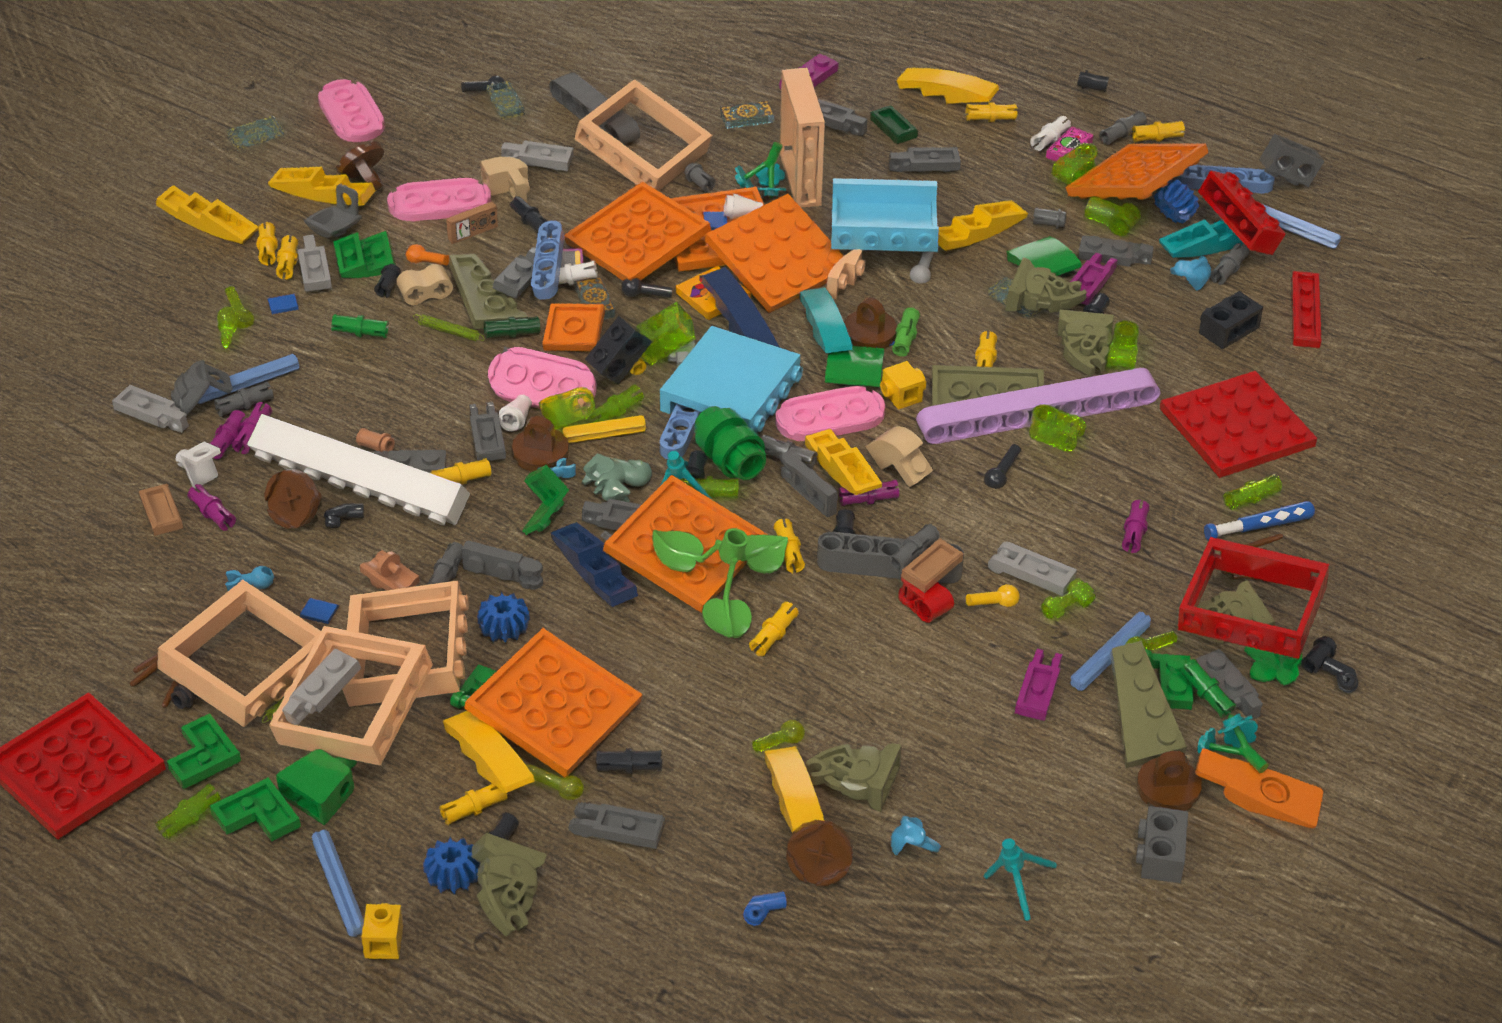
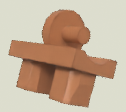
(388, 573)

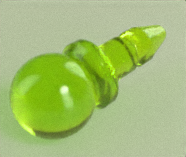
(227, 324)

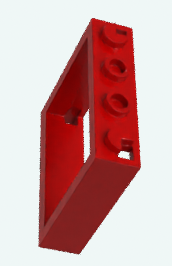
(1261, 565)

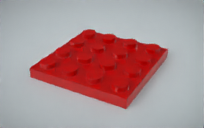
(1238, 424)
(75, 765)

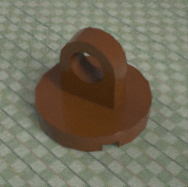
(361, 162)
(871, 326)
(539, 445)
(292, 498)
(1169, 782)
(819, 852)

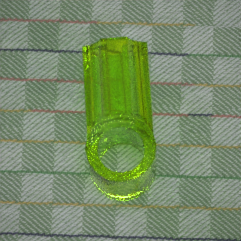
(1118, 218)

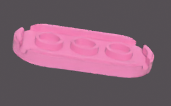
(351, 111)
(437, 199)
(537, 375)
(840, 409)

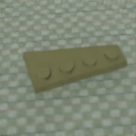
(477, 291)
(969, 382)
(1142, 707)

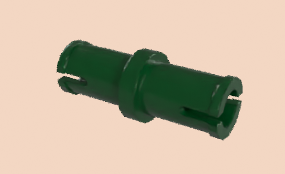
(512, 327)

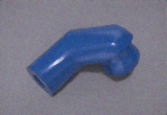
(761, 905)

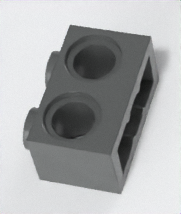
(1293, 157)
(1163, 845)

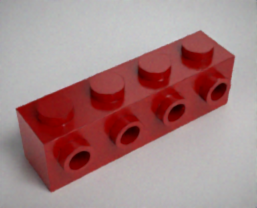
(1242, 212)

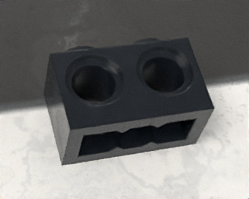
(1230, 320)
(618, 350)

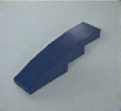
(737, 306)
(593, 564)

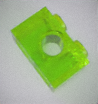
(668, 331)

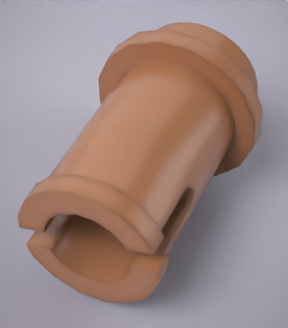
(375, 441)

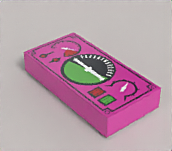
(1068, 142)

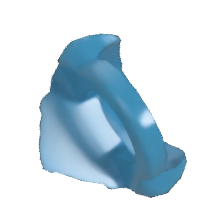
(1195, 271)
(912, 832)

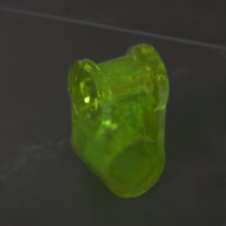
(1075, 163)
(1124, 345)
(564, 407)
(1054, 427)

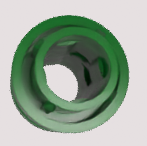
(730, 443)

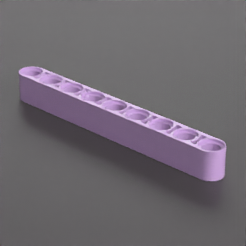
(1015, 408)

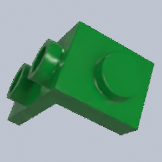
(550, 491)

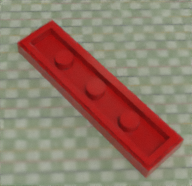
(1306, 309)

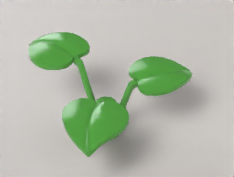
(761, 552)

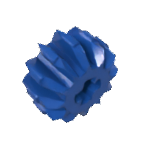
(1176, 201)
(503, 617)
(451, 865)

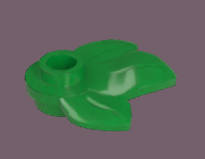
(1273, 666)

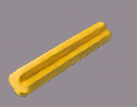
(604, 429)

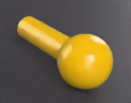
(1006, 595)

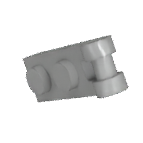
(1032, 568)

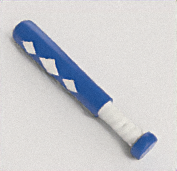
(1270, 518)

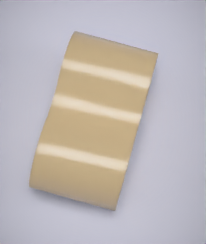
(424, 284)

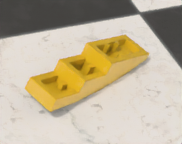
(953, 85)
(316, 186)
(209, 217)
(981, 224)
(842, 462)
(490, 751)
(793, 787)

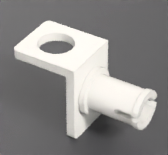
(199, 463)

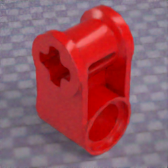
(926, 605)

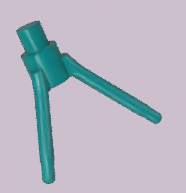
(677, 468)
(1013, 861)

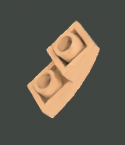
(845, 272)

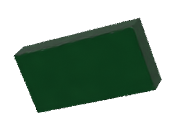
(893, 124)

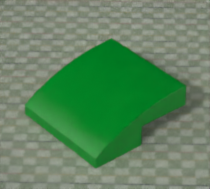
(1047, 254)
(363, 256)
(855, 366)

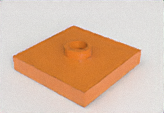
(573, 327)

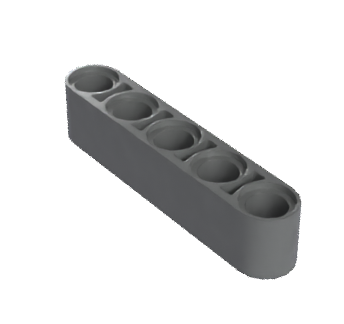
(583, 98)
(867, 555)

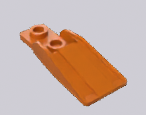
(1264, 792)

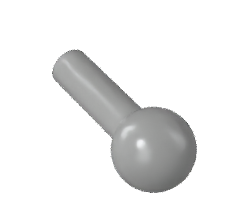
(921, 272)

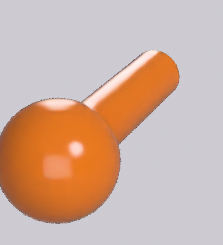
(417, 254)

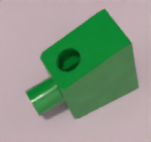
(317, 784)

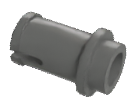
(695, 173)
(1050, 217)

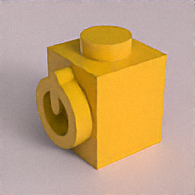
(903, 384)
(382, 931)

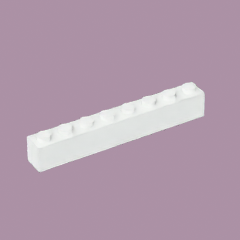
(359, 470)

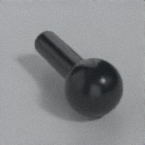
(480, 85)
(635, 287)
(997, 477)

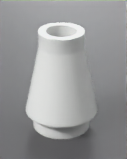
(737, 206)
(513, 415)

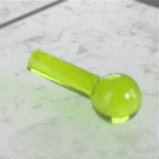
(246, 317)
(1156, 641)
(790, 732)
(568, 787)

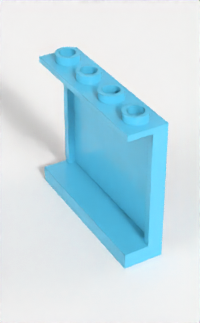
(884, 215)
(733, 374)

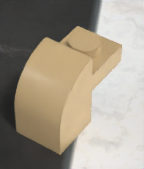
(506, 175)
(901, 449)

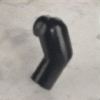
(343, 511)
(1344, 674)

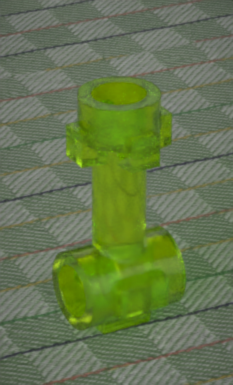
(1077, 592)

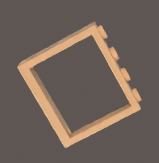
(626, 160)
(805, 160)
(407, 603)
(175, 663)
(372, 749)

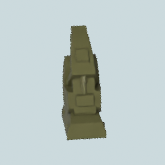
(1042, 289)
(1085, 339)
(1242, 604)
(857, 772)
(506, 877)

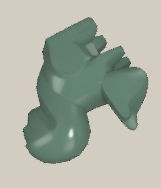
(612, 473)

